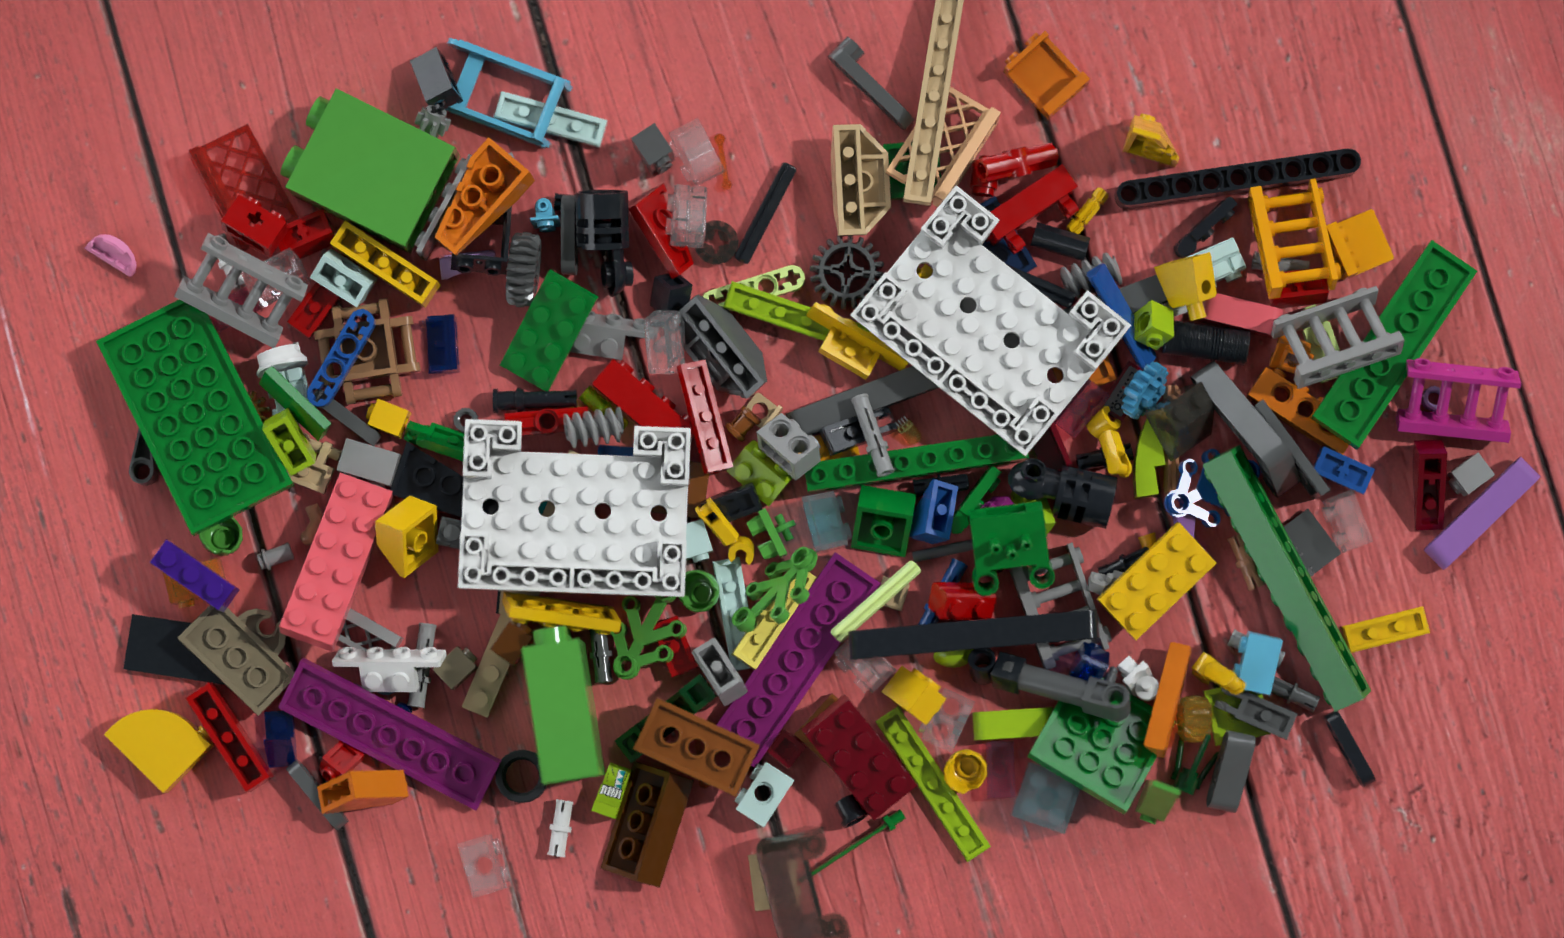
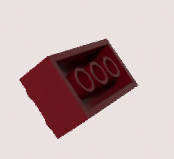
(859, 757)

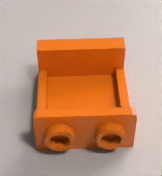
(1045, 75)

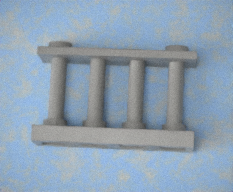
(236, 315)
(1335, 361)
(1032, 600)

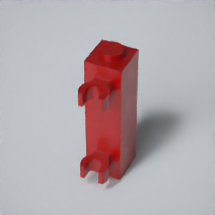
(1030, 203)

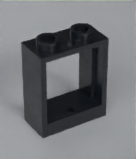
(486, 264)

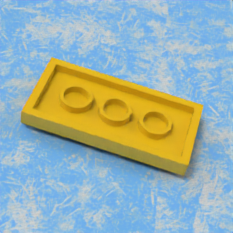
(1156, 581)
(563, 612)

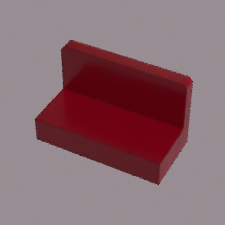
(1051, 449)

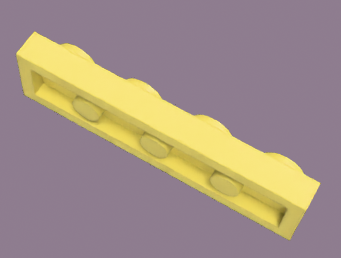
(757, 643)

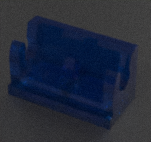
(442, 344)

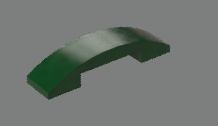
(689, 698)

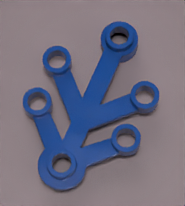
(1203, 491)

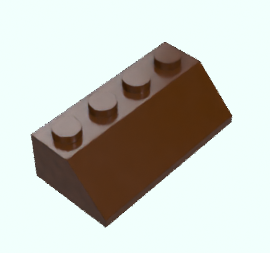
(647, 824)

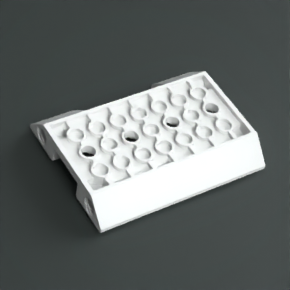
(967, 350)
(573, 546)

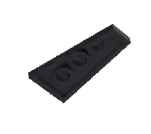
(432, 482)

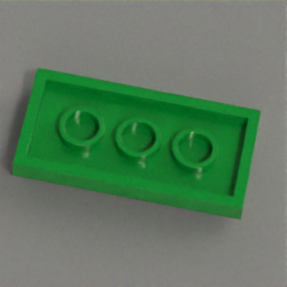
(549, 330)

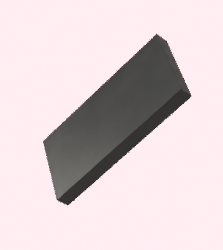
(1308, 475)

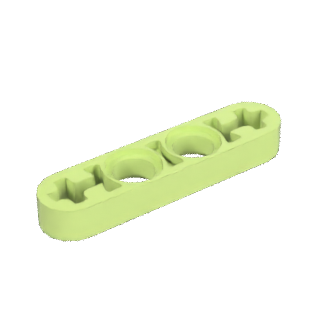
(754, 282)

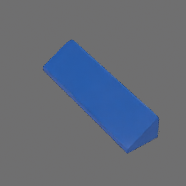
(1112, 297)

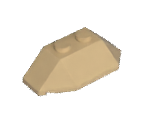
(858, 180)

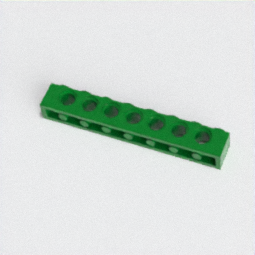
(913, 463)

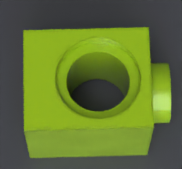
(1153, 324)

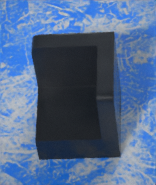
(670, 293)

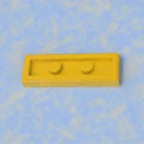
(1385, 629)

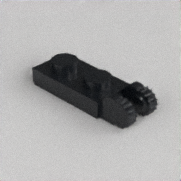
(1203, 228)
(848, 433)

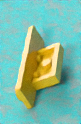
(851, 345)

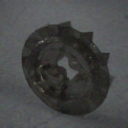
(727, 251)

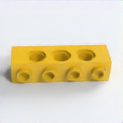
(385, 264)

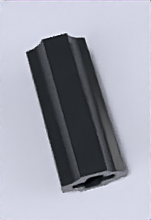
(1060, 241)

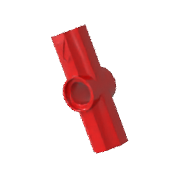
(1016, 162)
(531, 424)

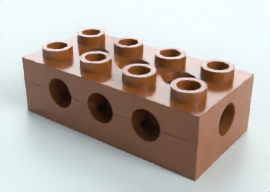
(692, 727)

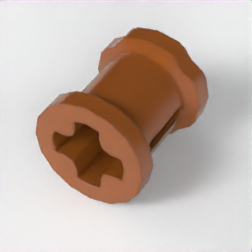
(742, 423)

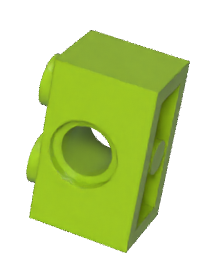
(289, 441)

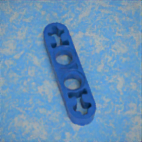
(337, 356)

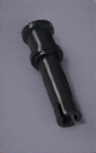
(519, 399)

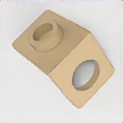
(773, 410)

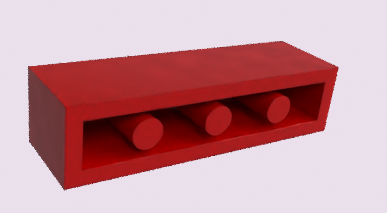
(637, 398)
(229, 737)

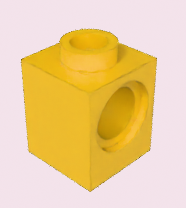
(388, 418)

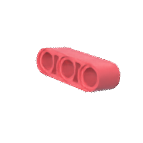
(1241, 314)

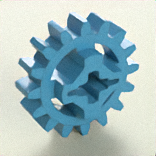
(1144, 390)

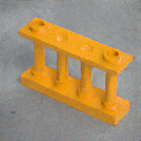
(1271, 255)

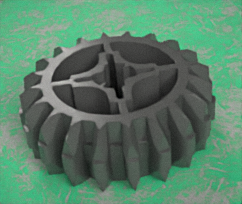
(523, 269)
(833, 270)

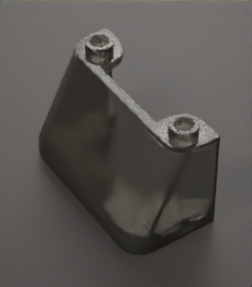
(791, 886)

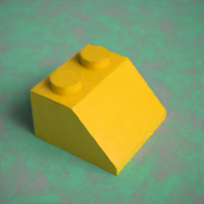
(408, 534)

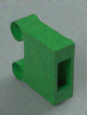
(1009, 539)

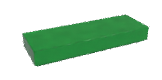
(299, 406)

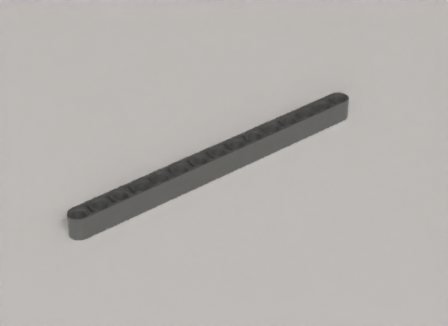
(912, 383)

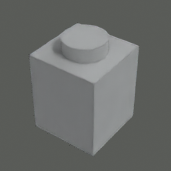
(1470, 475)

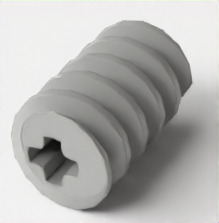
(1078, 279)
(594, 427)

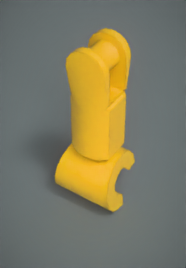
(1110, 441)
(725, 531)
(1209, 669)

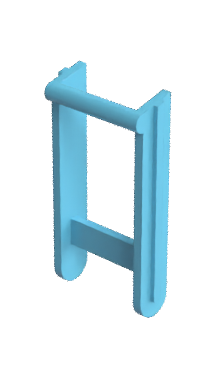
(469, 77)

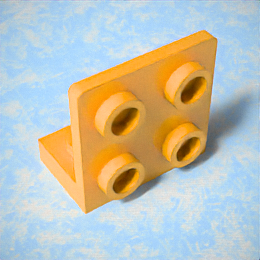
(1358, 244)

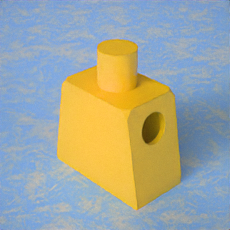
(1188, 283)

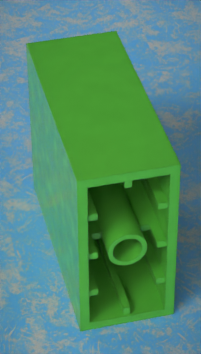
(369, 169)
(563, 706)

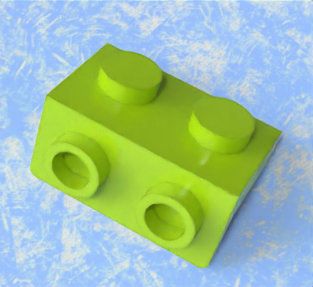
(756, 467)

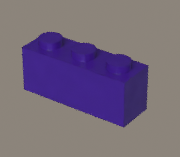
(194, 576)

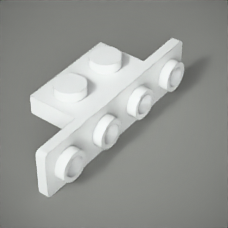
(389, 668)

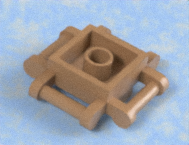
(377, 356)

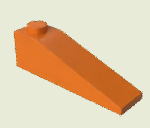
(486, 192)

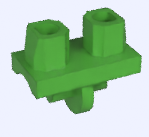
(775, 546)

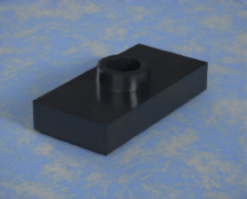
(737, 502)

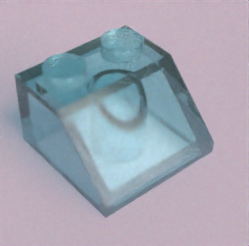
(825, 521)

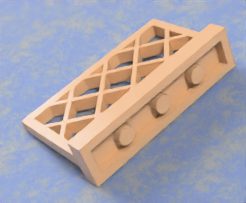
(966, 151)

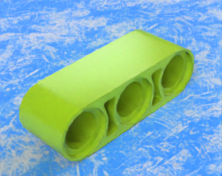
(1009, 723)

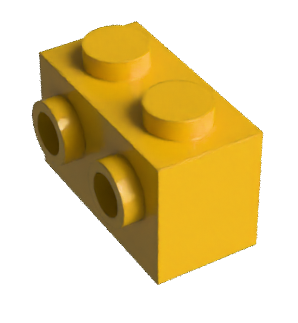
(915, 694)

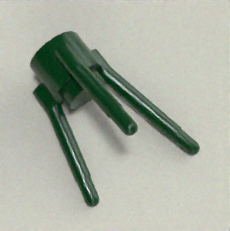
(1187, 779)

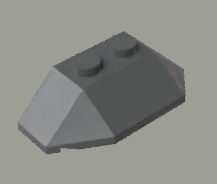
(730, 354)

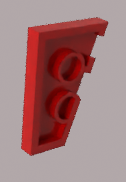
(651, 217)

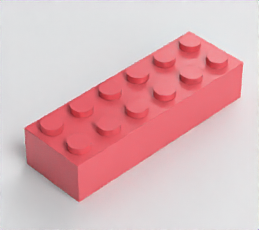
(335, 563)

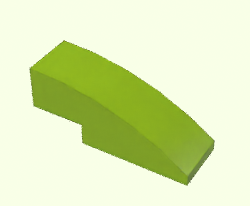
(1148, 456)

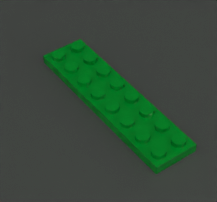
(1418, 313)

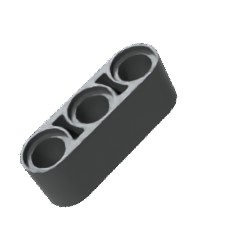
(1230, 771)

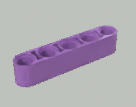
(1481, 513)

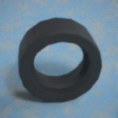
(501, 777)

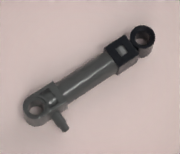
(1014, 674)

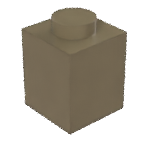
(457, 667)

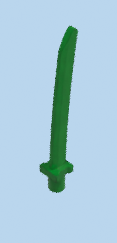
(889, 821)

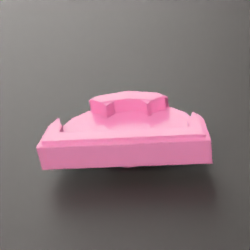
(113, 252)

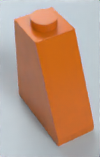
(362, 790)

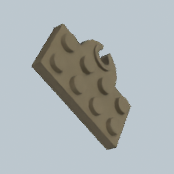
(241, 654)

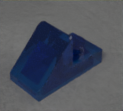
(280, 739)

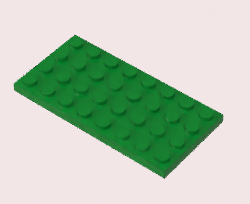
(194, 414)

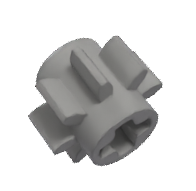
(433, 121)

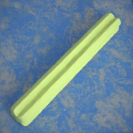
(876, 601)

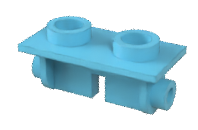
(545, 216)

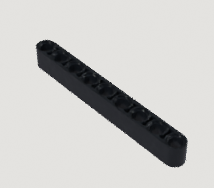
(1247, 170)
(973, 634)

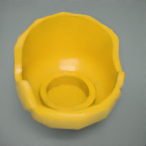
(965, 771)

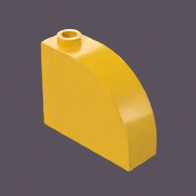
(160, 745)

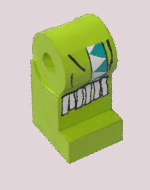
(612, 791)

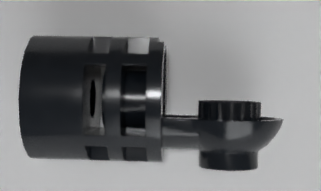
(606, 235)
(1077, 493)

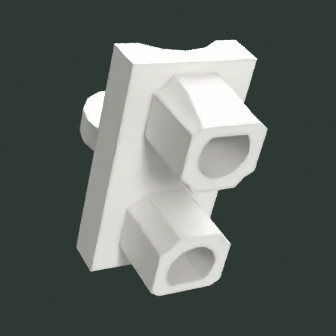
(1138, 679)

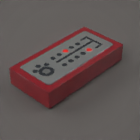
(1117, 391)

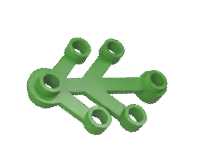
(778, 586)
(643, 635)

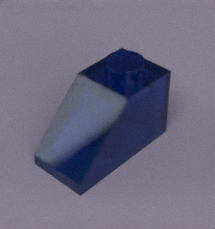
(1090, 661)

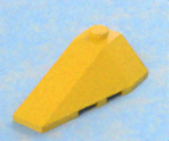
(1150, 141)

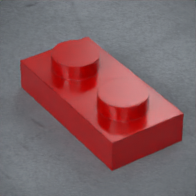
(313, 310)
(683, 659)

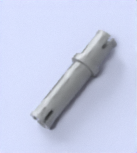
(875, 445)
(425, 639)

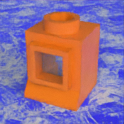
(1284, 357)

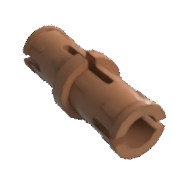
(1245, 563)

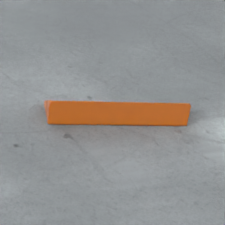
(1167, 698)

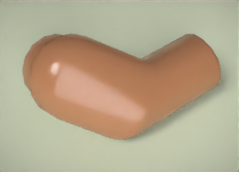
(315, 516)

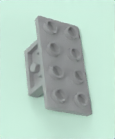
(427, 240)

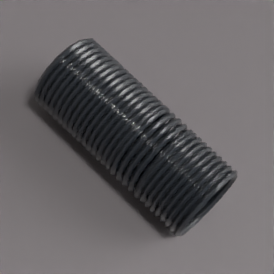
(1201, 343)

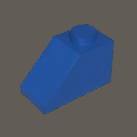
(934, 513)

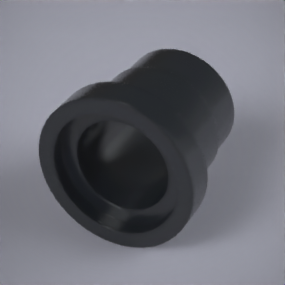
(850, 811)

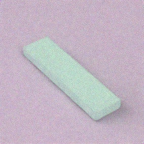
(563, 123)
(731, 598)

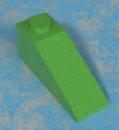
(1156, 801)

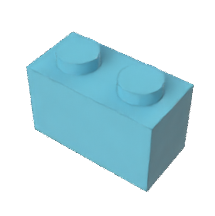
(1258, 661)

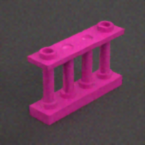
(1452, 425)

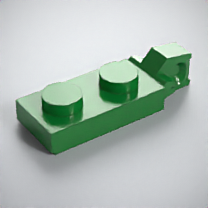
(436, 438)

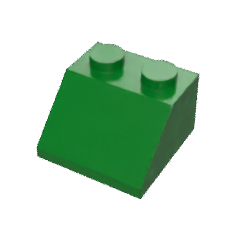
(883, 521)

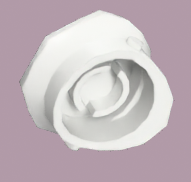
(281, 358)

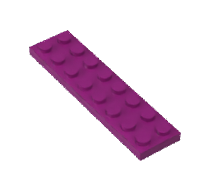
(797, 655)
(389, 734)

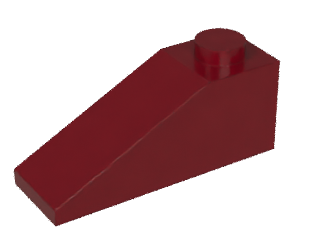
(1429, 484)

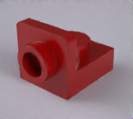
(340, 760)

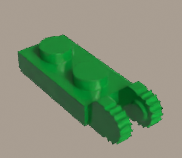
(987, 482)

